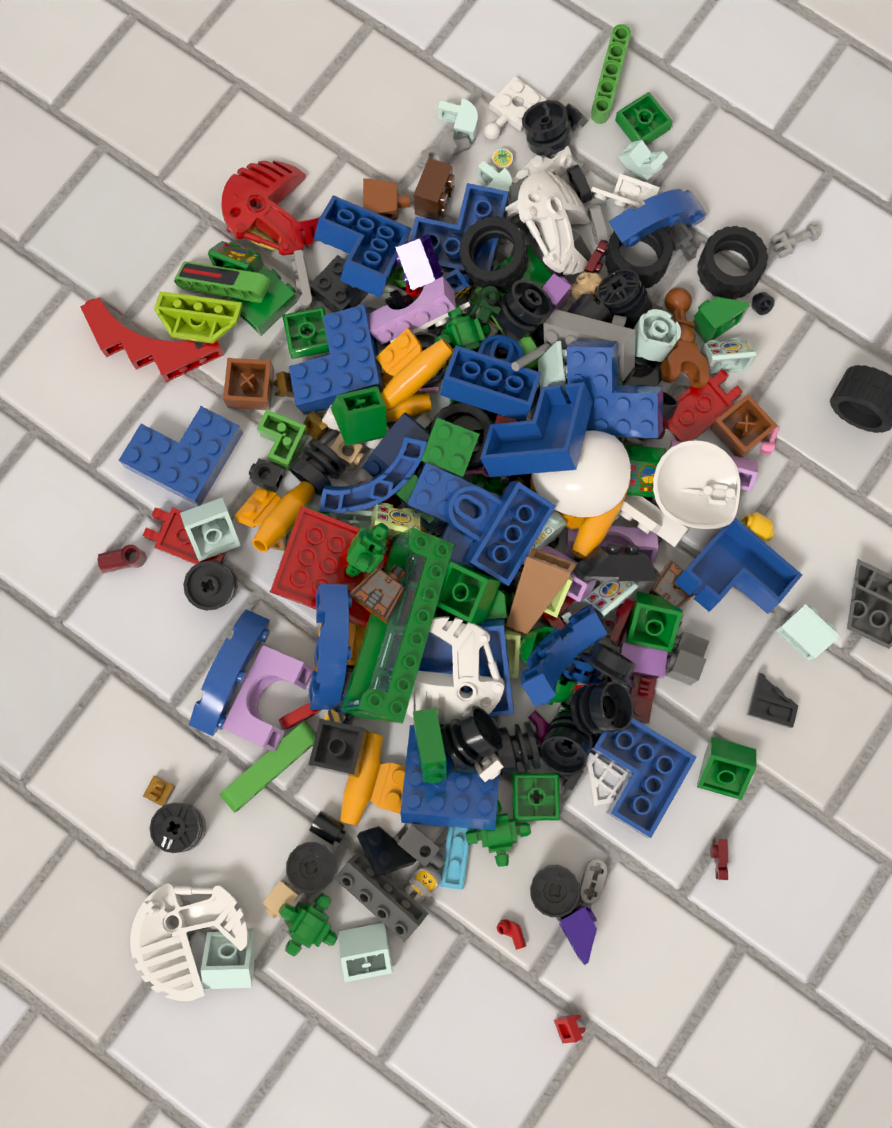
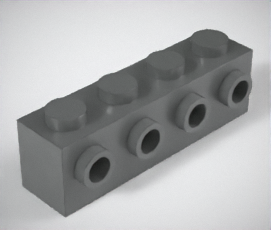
(381, 896)

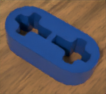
(579, 675)

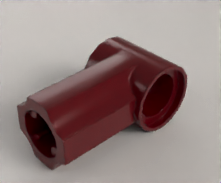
(119, 559)

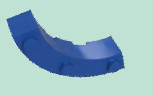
(658, 212)
(381, 487)
(331, 647)
(556, 653)
(228, 671)

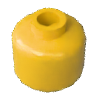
(759, 525)

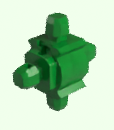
(464, 331)
(367, 550)
(501, 838)
(308, 924)

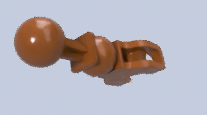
(685, 354)

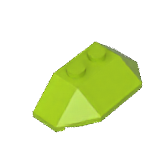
(196, 317)

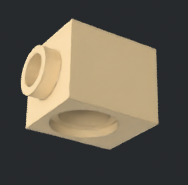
(350, 461)
(279, 895)

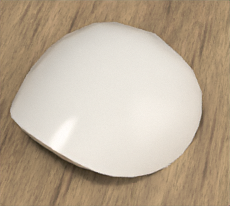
(595, 485)
(697, 485)

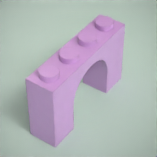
(244, 715)

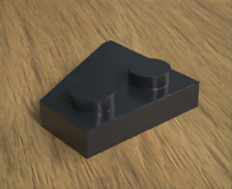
(771, 704)
(383, 851)

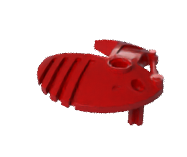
(265, 187)

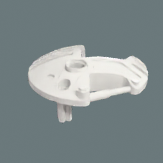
(553, 207)
(443, 689)
(165, 951)

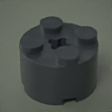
(588, 308)

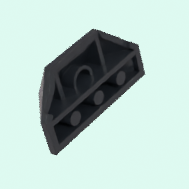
(617, 564)

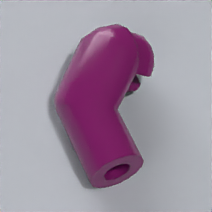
(541, 725)

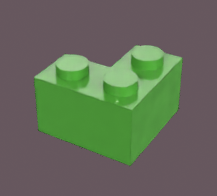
(287, 437)

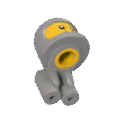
(423, 883)

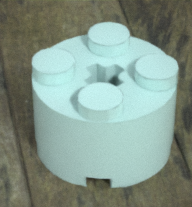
(656, 335)

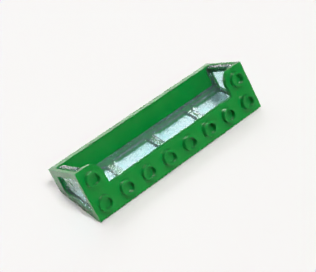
(393, 651)

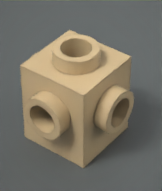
(586, 284)

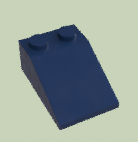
(391, 443)

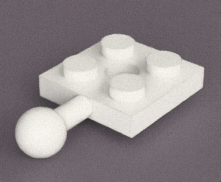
(503, 106)

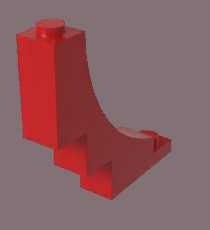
(171, 357)

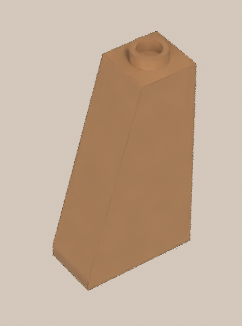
(538, 585)

